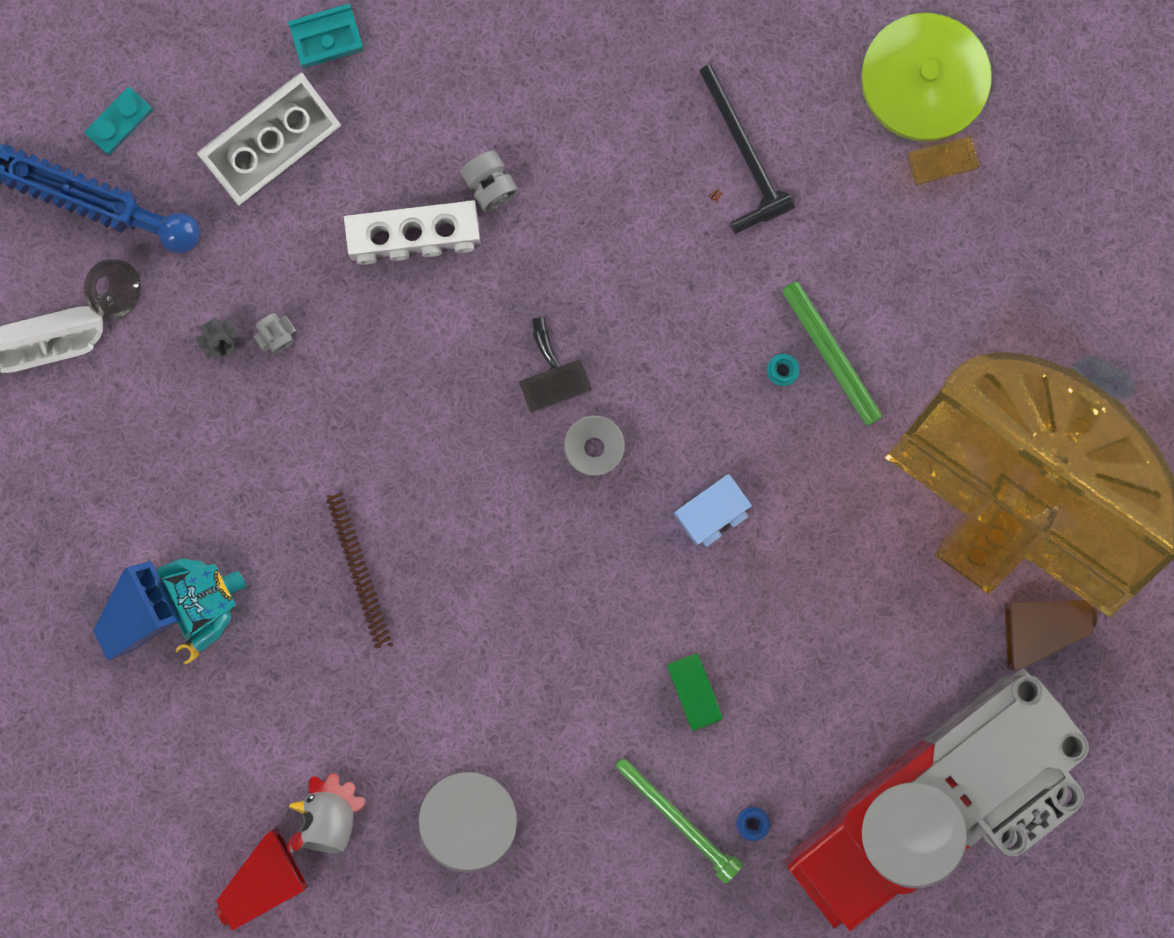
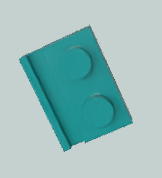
(326, 36)

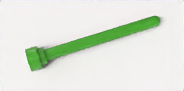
(725, 865)

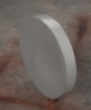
(467, 822)
(914, 835)

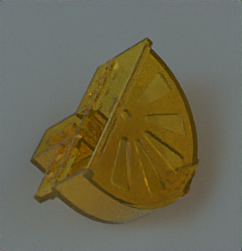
(1044, 476)

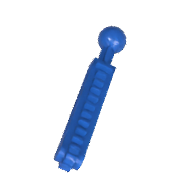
(176, 232)

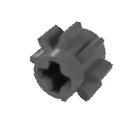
(218, 338)

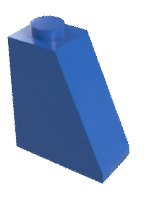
(135, 612)

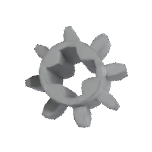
(274, 333)

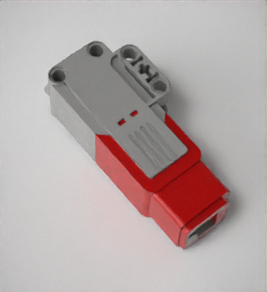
(998, 762)

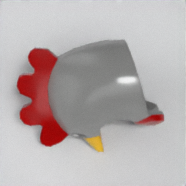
(326, 816)

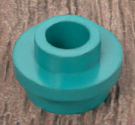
(790, 362)

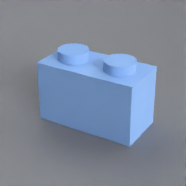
(713, 510)

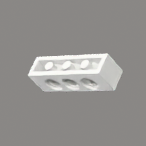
(362, 228)

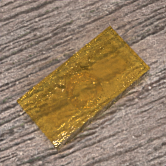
(943, 161)

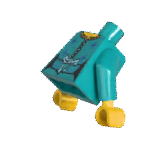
(200, 600)

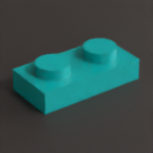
(118, 121)

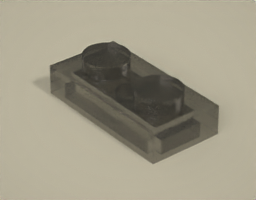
(555, 386)

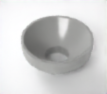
(599, 428)

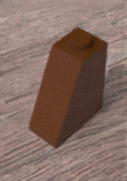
(1044, 628)

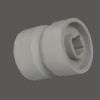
(483, 171)

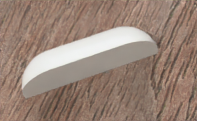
(48, 338)

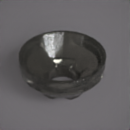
(122, 291)

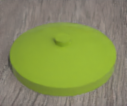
(926, 77)

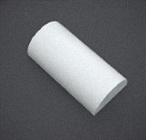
(269, 138)

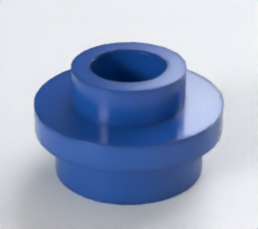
(761, 831)

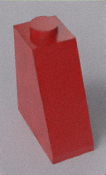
(261, 883)

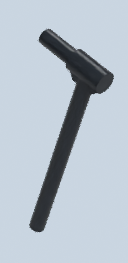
(774, 202)

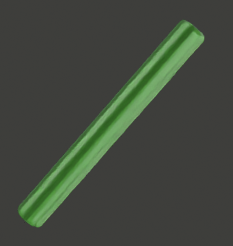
(832, 353)

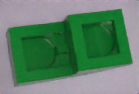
(694, 692)

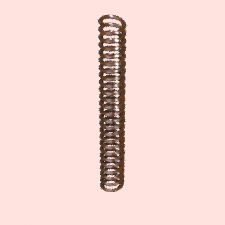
(354, 576)

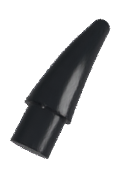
(542, 339)

